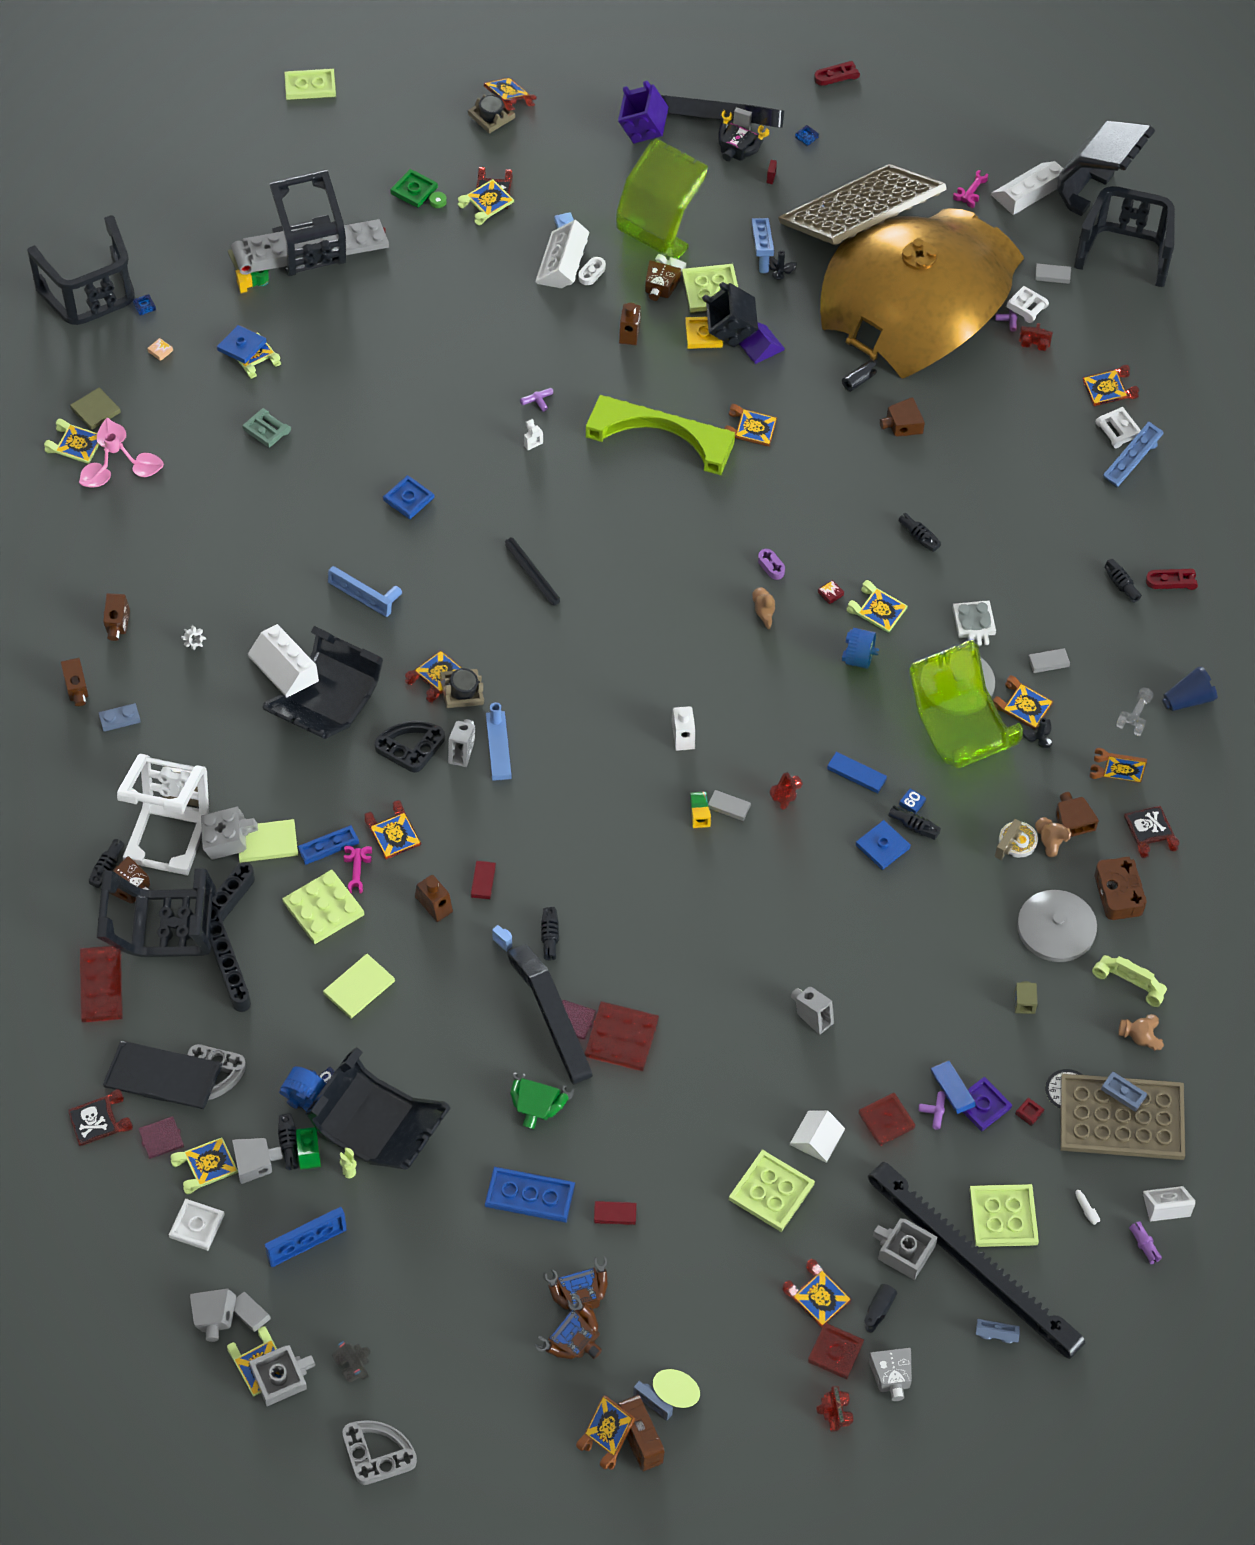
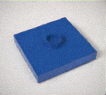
(241, 344)
(408, 497)
(883, 845)

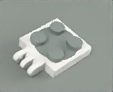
(974, 621)

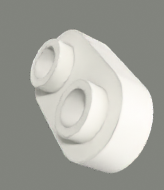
(592, 271)

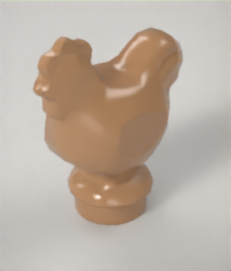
(764, 605)
(1052, 835)
(1142, 1031)

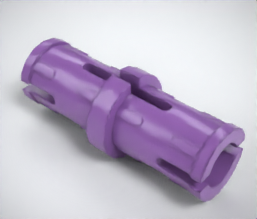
(1145, 1242)

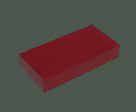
(483, 880)
(615, 1213)

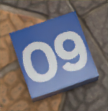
(912, 801)

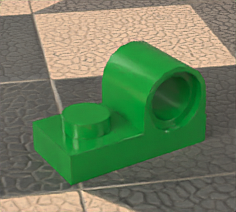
(308, 1148)

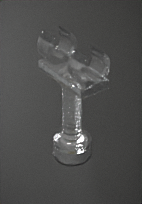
(1145, 696)

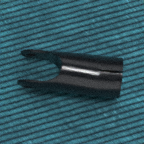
(859, 375)
(879, 1306)

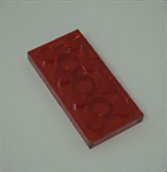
(101, 984)

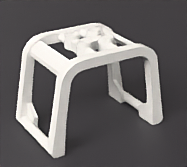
(172, 808)

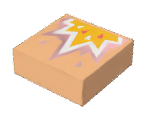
(160, 349)

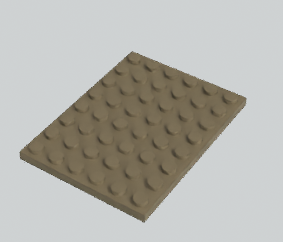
(862, 204)

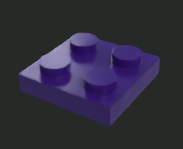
(989, 1104)

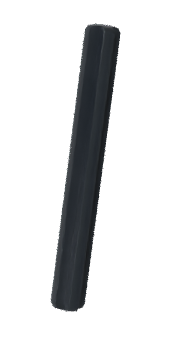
(532, 571)

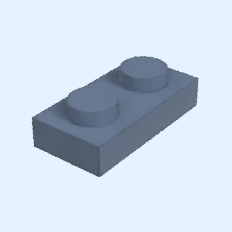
(119, 717)
(1124, 1091)
(1002, 1331)
(652, 1400)

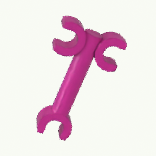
(969, 197)
(357, 855)

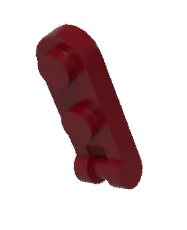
(836, 73)
(1172, 579)

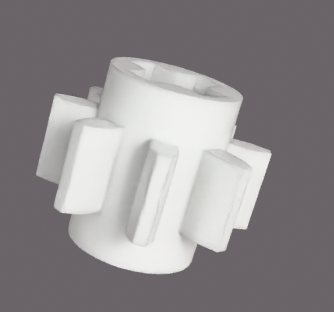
(197, 634)

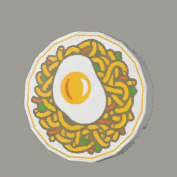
(1026, 843)

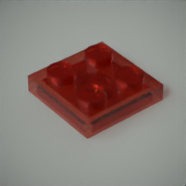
(887, 1119)
(836, 1350)

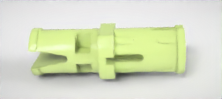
(348, 1163)

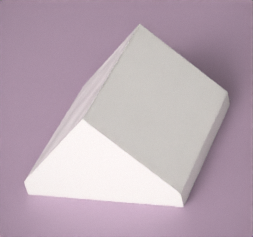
(818, 1134)
(1168, 1203)

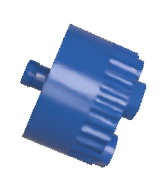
(860, 648)
(301, 1087)

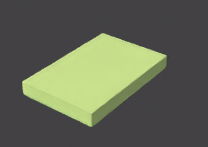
(310, 84)
(271, 841)
(359, 986)

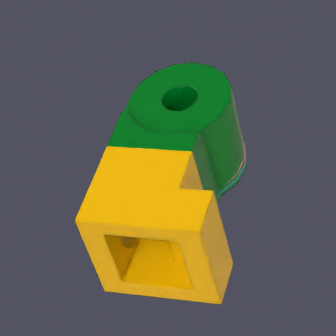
(253, 279)
(700, 809)

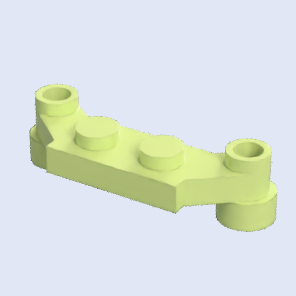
(1133, 973)

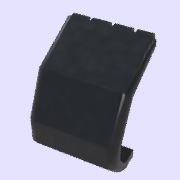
(1099, 158)
(344, 687)
(374, 1117)

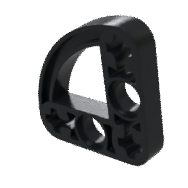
(410, 755)

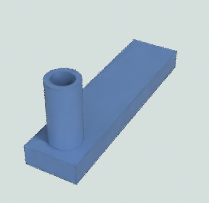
(763, 242)
(1133, 454)
(363, 593)
(498, 743)

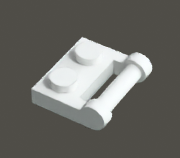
(1023, 299)
(1122, 423)

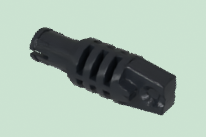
(920, 532)
(1122, 580)
(915, 822)
(105, 863)
(549, 932)
(288, 1140)

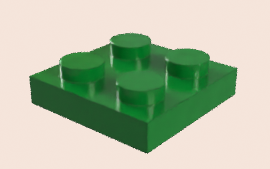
(414, 188)

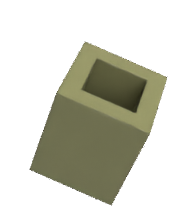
(1025, 997)

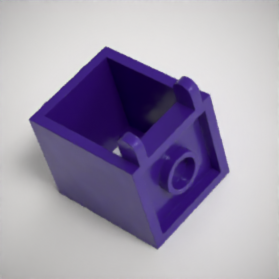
(643, 113)

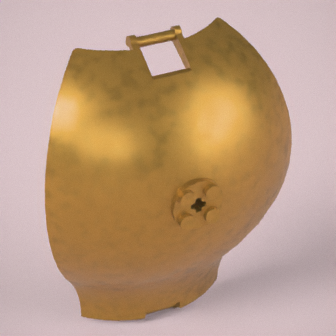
(919, 284)

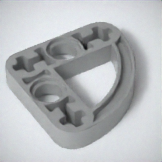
(235, 1072)
(365, 1462)

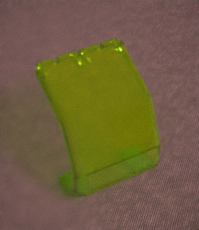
(657, 197)
(958, 707)

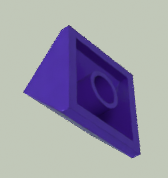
(761, 344)

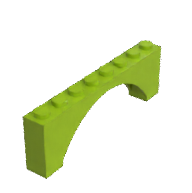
(616, 415)

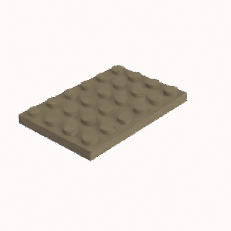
(1102, 1125)

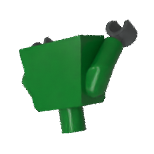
(537, 1099)

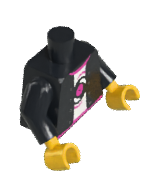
(737, 141)

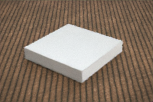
(196, 1224)

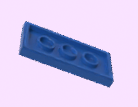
(530, 1194)
(306, 1237)

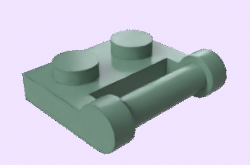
(264, 432)

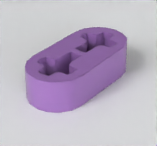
(769, 565)

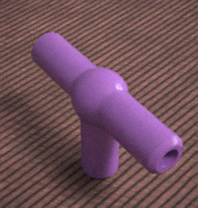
(1011, 317)
(537, 396)
(937, 1110)

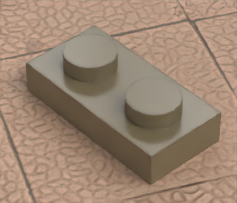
(1005, 845)

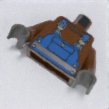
(588, 1284)
(574, 1334)

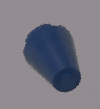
(1190, 691)

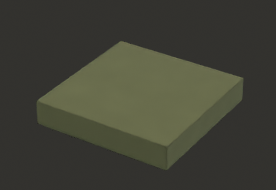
(95, 408)

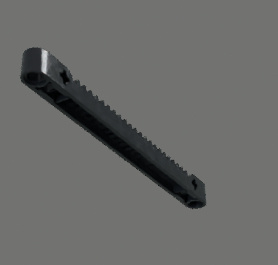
(1063, 1338)

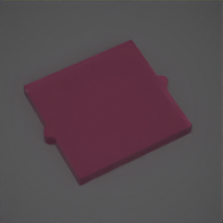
(580, 1017)
(161, 1137)

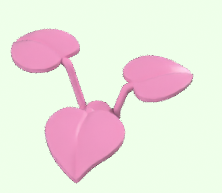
(110, 436)

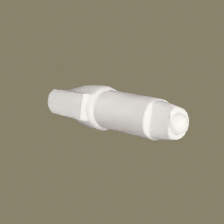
(1090, 1213)

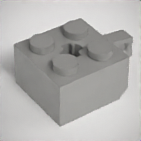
(226, 832)
(895, 1245)
(287, 1365)

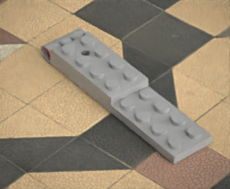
(270, 250)

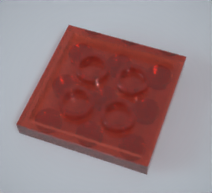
(621, 1036)

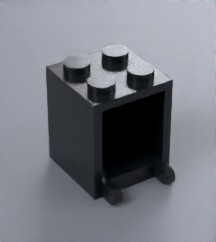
(731, 314)

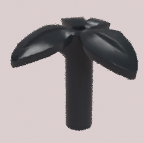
(779, 267)
(1043, 729)

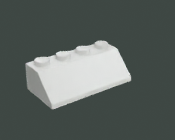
(1029, 187)
(563, 255)
(283, 661)

